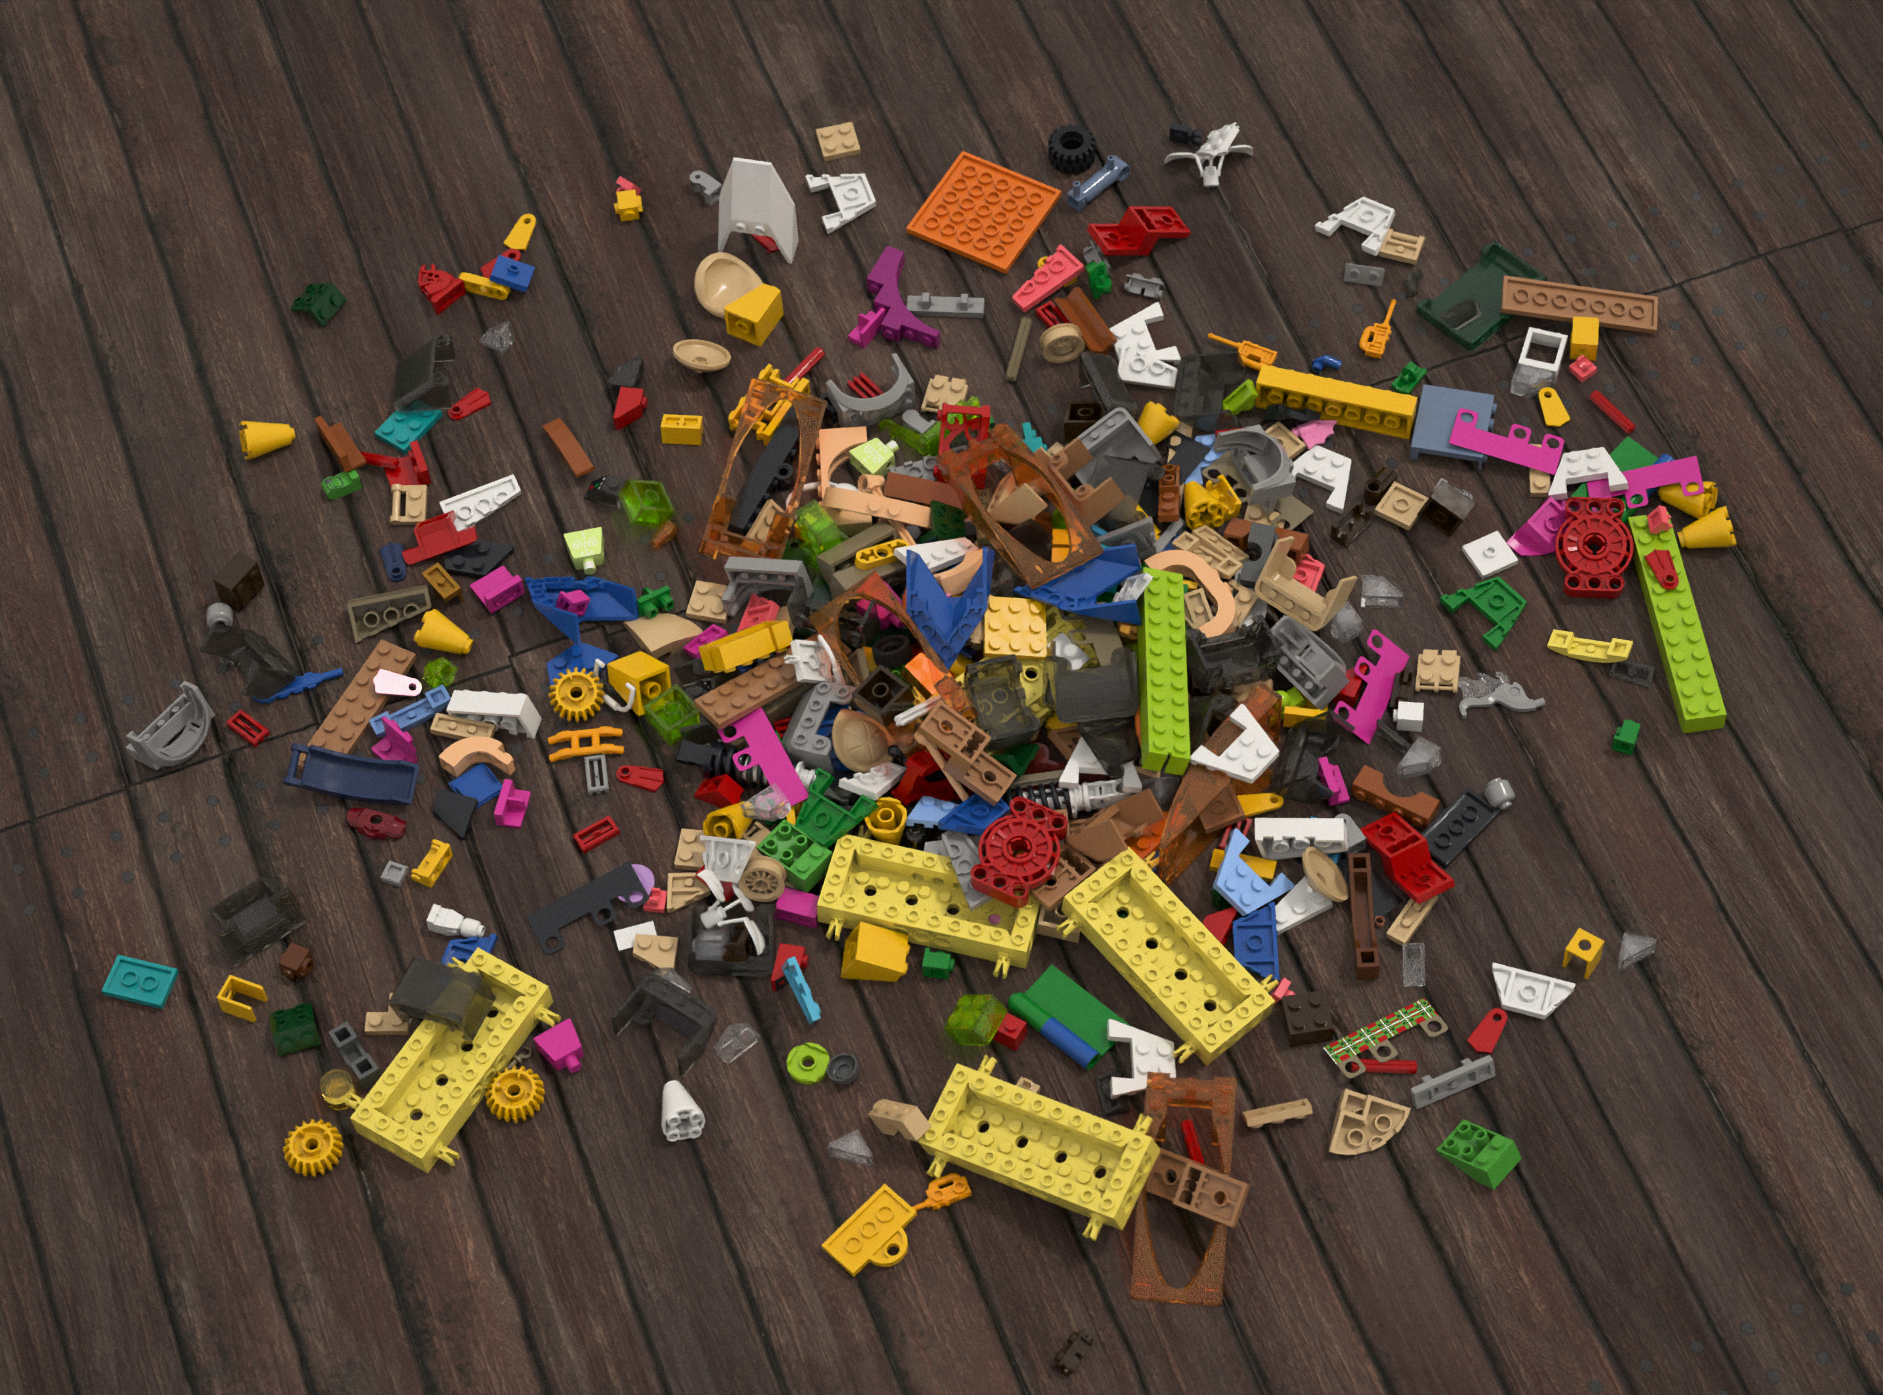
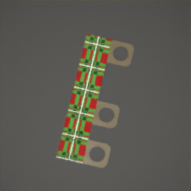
(1379, 1032)

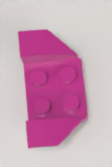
(1540, 531)

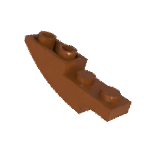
(1169, 494)

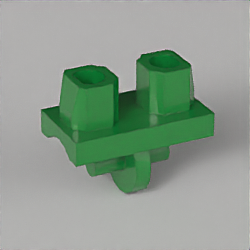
(1098, 279)
(1408, 378)
(653, 600)

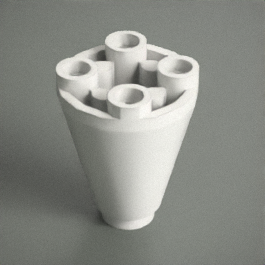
(680, 1113)

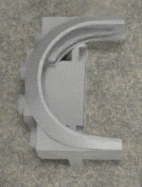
(1266, 471)

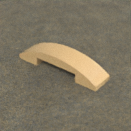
(1225, 566)

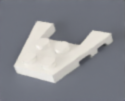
(850, 193)
(1365, 217)
(1136, 335)
(1584, 467)
(1325, 470)
(1246, 755)
(1085, 762)
(1148, 1054)

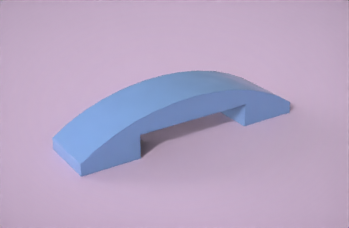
(416, 713)

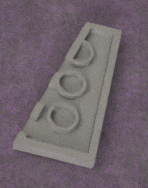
(922, 468)
(963, 857)

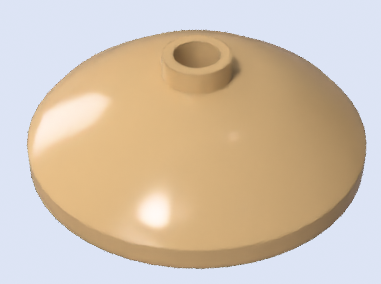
(701, 355)
(1324, 875)

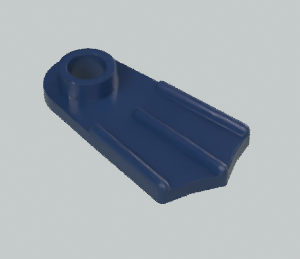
(394, 561)

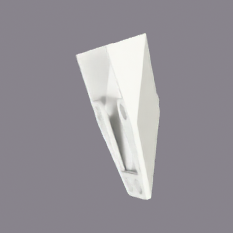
(757, 204)

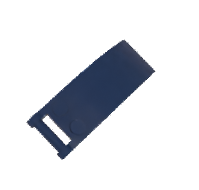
(353, 776)

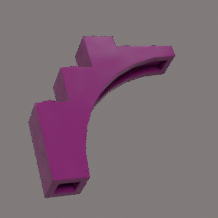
(898, 320)

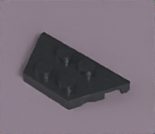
(477, 558)

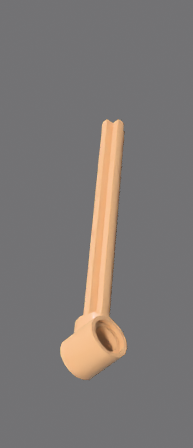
(875, 485)

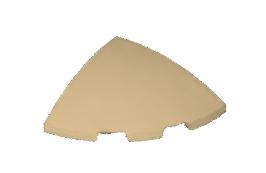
(662, 633)
(1364, 1123)

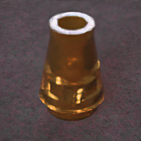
(665, 532)

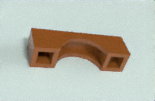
(1238, 533)
(1417, 809)

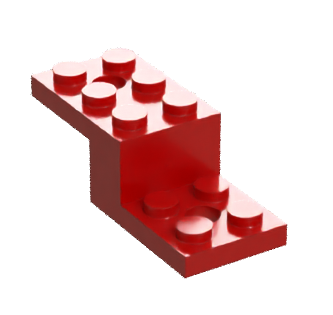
(1138, 230)
(1407, 858)

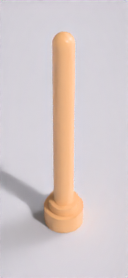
(941, 763)

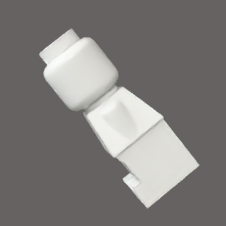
(452, 923)

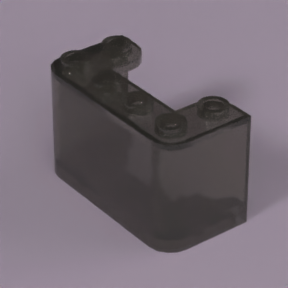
(1232, 657)
(1000, 702)
(443, 996)

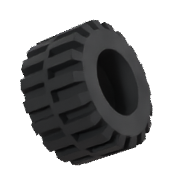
(1071, 138)

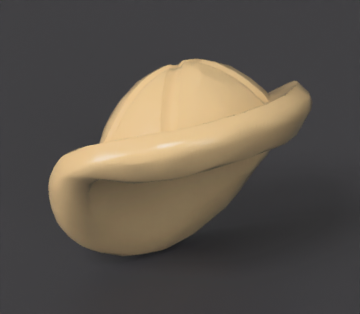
(723, 280)
(860, 741)

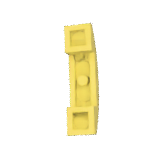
(1589, 650)

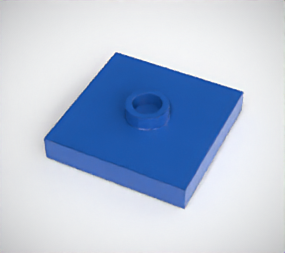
(512, 273)

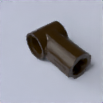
(1379, 485)

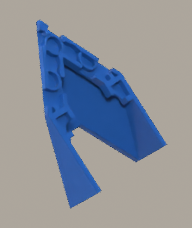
(1080, 587)
(606, 602)
(944, 619)

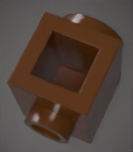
(296, 962)

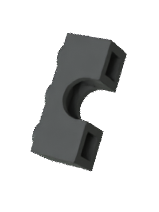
(1262, 539)
(354, 1056)

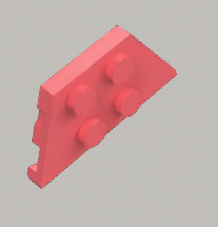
(1309, 572)
(758, 611)

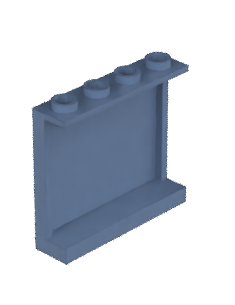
(1437, 418)

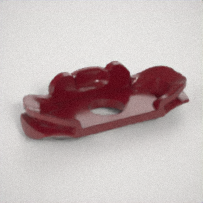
(389, 827)

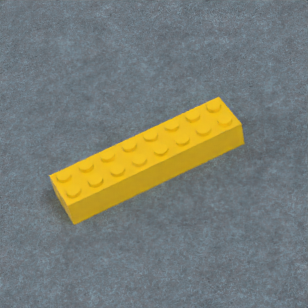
(1338, 400)

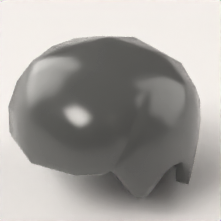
(843, 1069)

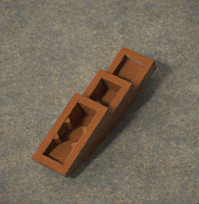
(568, 448)

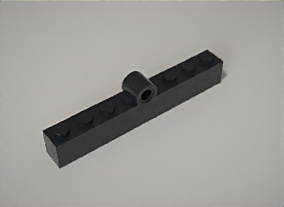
(770, 473)

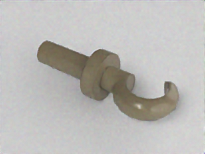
(518, 1059)

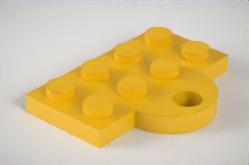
(872, 1232)

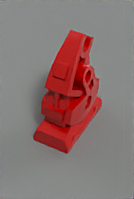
(440, 287)

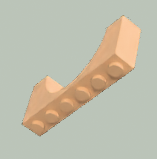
(834, 450)

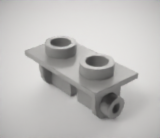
(1094, 254)
(1364, 274)
(1152, 286)

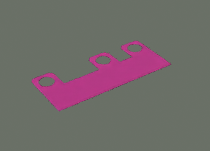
(1508, 449)
(1640, 479)
(1379, 687)
(768, 753)

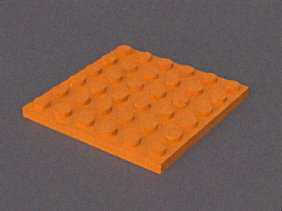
(984, 212)

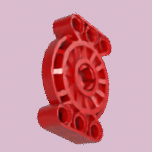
(1597, 528)
(1023, 833)

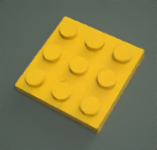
(1015, 628)

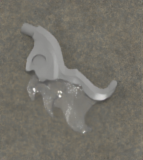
(1490, 691)

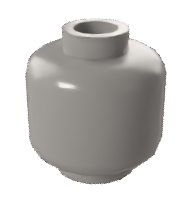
(220, 614)
(1499, 793)

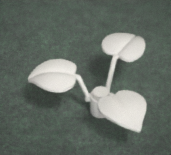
(1210, 175)
(716, 915)

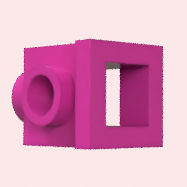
(573, 602)

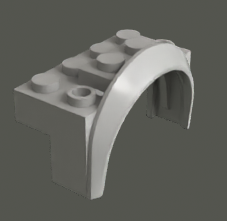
(869, 411)
(760, 575)
(1318, 658)
(187, 709)

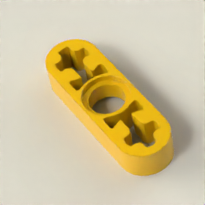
(484, 286)
(868, 557)

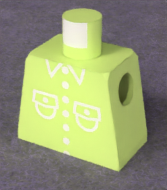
(874, 457)
(586, 549)

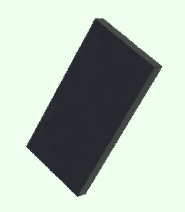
(1458, 826)

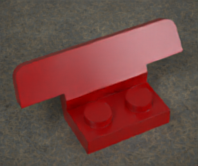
(438, 537)

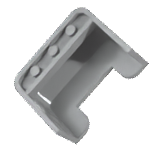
(1115, 436)
(801, 736)

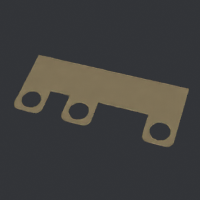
(1290, 507)
(1098, 632)

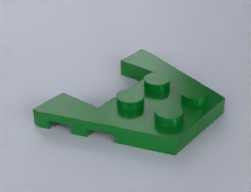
(1494, 601)
(825, 819)

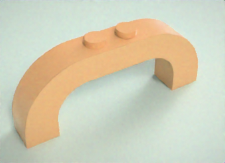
(877, 506)
(1199, 571)

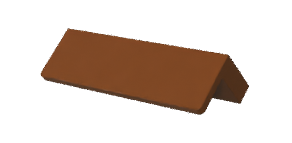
(1083, 314)
(340, 445)
(920, 490)

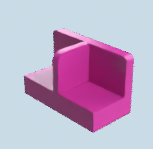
(867, 327)
(511, 805)
(798, 907)

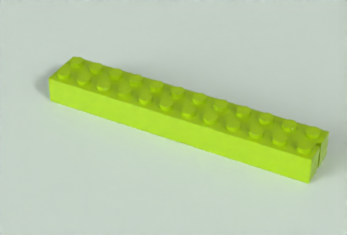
(1678, 633)
(1163, 674)

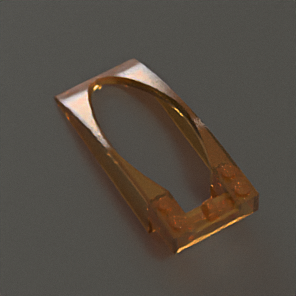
(810, 414)
(1025, 467)
(874, 588)
(1183, 832)
(1220, 1096)

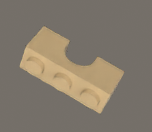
(901, 1117)

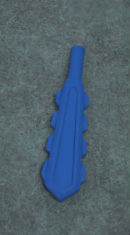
(307, 681)

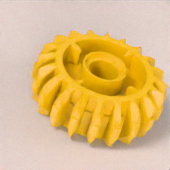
(581, 706)
(518, 1106)
(312, 1161)

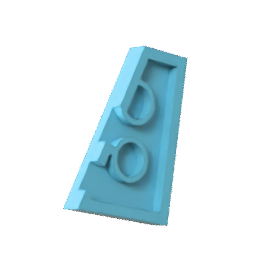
(801, 990)

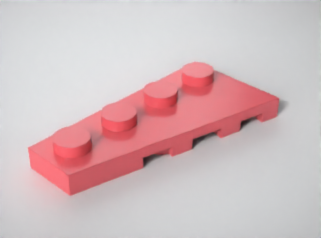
(1053, 275)

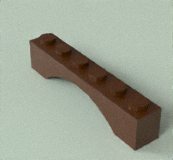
(1362, 916)

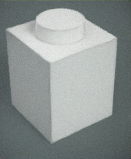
(1409, 716)

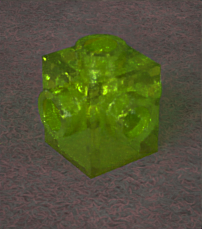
(439, 672)

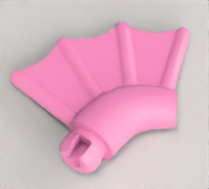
(1314, 431)

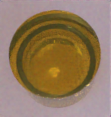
(336, 1087)

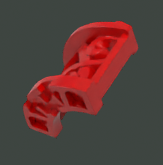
(978, 424)
(914, 784)

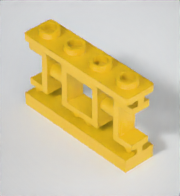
(779, 411)

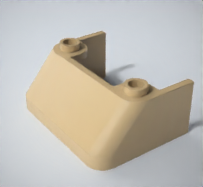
(1018, 504)
(1293, 598)

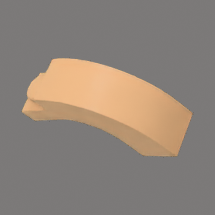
(958, 578)
(475, 750)

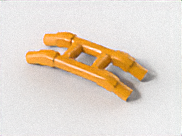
(575, 749)

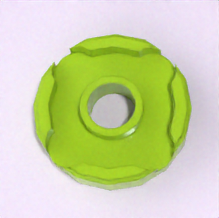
(811, 1074)

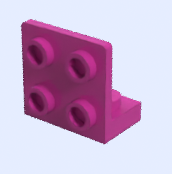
(498, 589)
(396, 744)

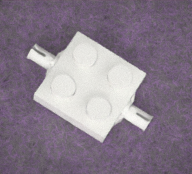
(810, 661)

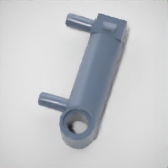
(1083, 193)

